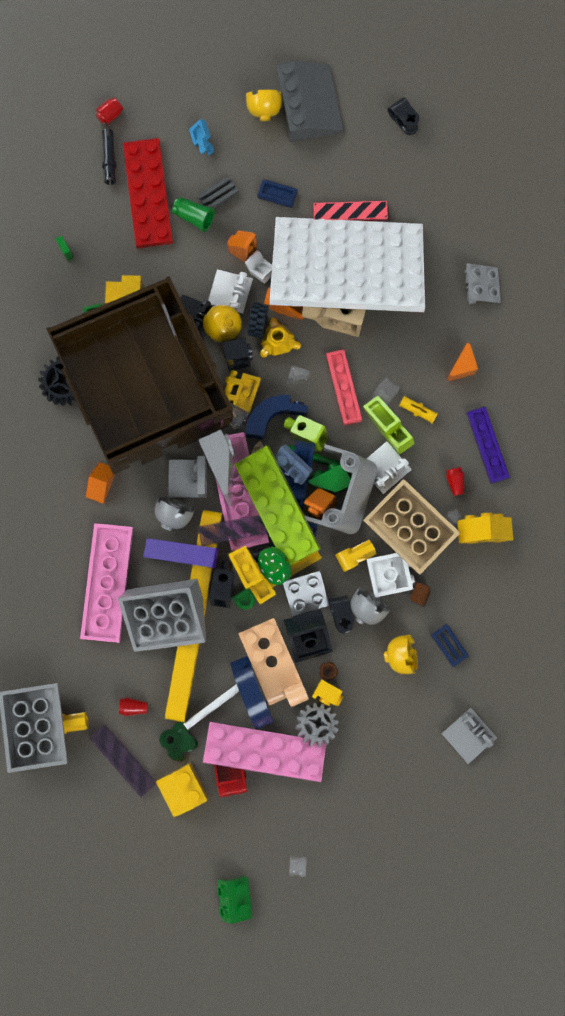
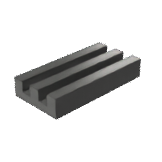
(230, 185)

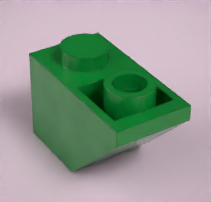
(332, 479)

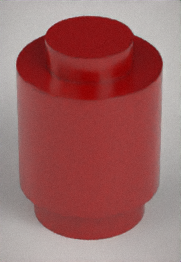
(109, 111)

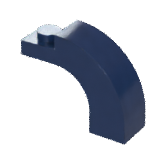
(269, 409)
(305, 452)
(251, 692)

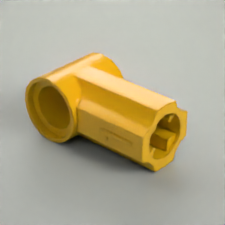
(353, 556)
(75, 722)

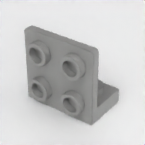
(188, 478)

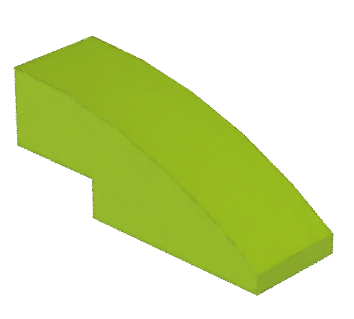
(389, 425)

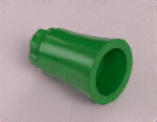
(194, 213)

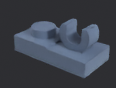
(293, 464)

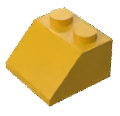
(182, 790)

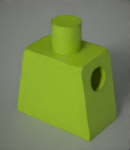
(307, 431)

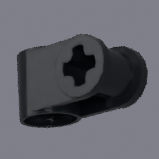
(404, 116)
(340, 610)

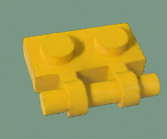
(246, 391)

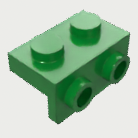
(234, 899)

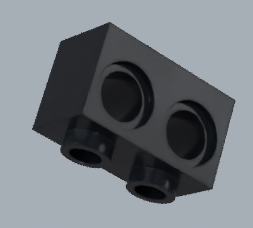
(238, 354)

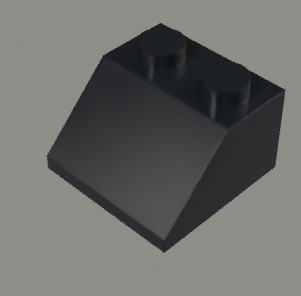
(308, 635)

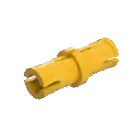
(418, 409)

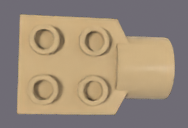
(337, 319)

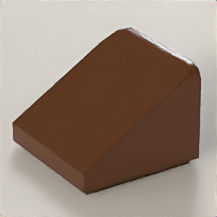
(420, 594)

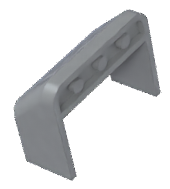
(357, 496)

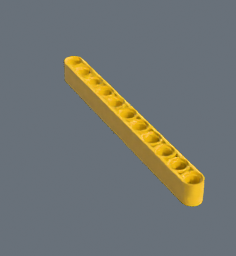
(187, 654)

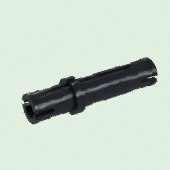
(108, 164)

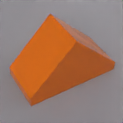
(465, 364)
(99, 483)

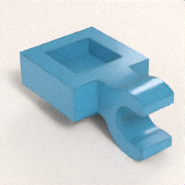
(200, 136)

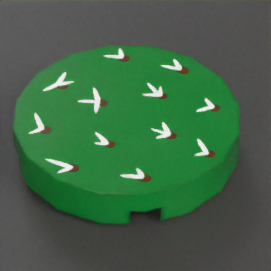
(274, 565)

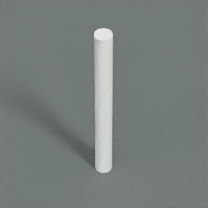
(211, 707)

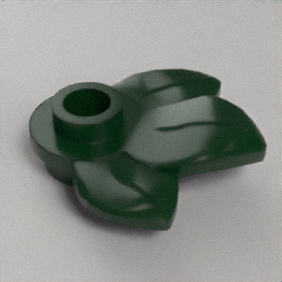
(181, 742)

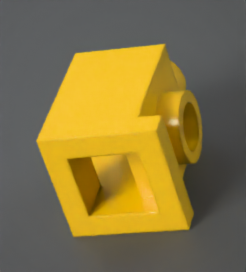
(328, 693)

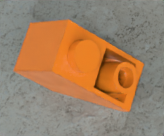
(319, 502)

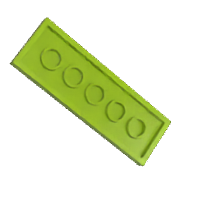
(277, 505)

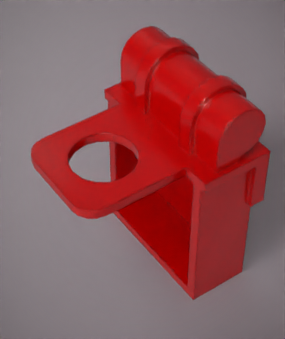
(230, 780)

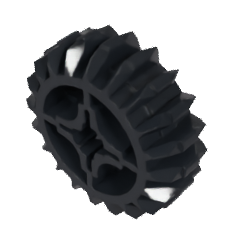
(57, 384)

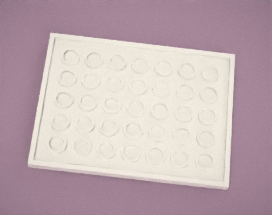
(348, 264)

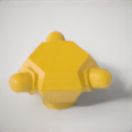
(278, 340)

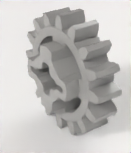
(325, 727)

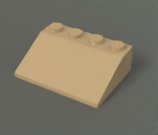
(411, 526)

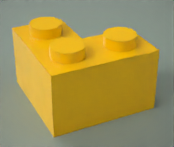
(128, 285)
(486, 528)

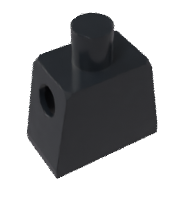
(222, 592)

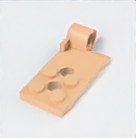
(277, 681)

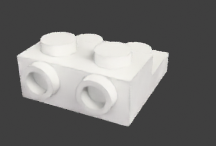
(389, 575)

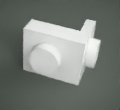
(259, 267)

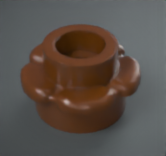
(323, 671)

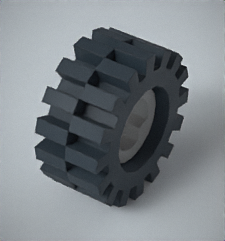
(258, 320)

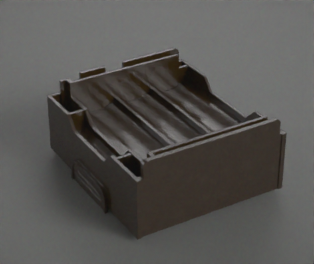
(141, 375)

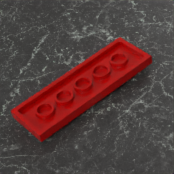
(147, 193)

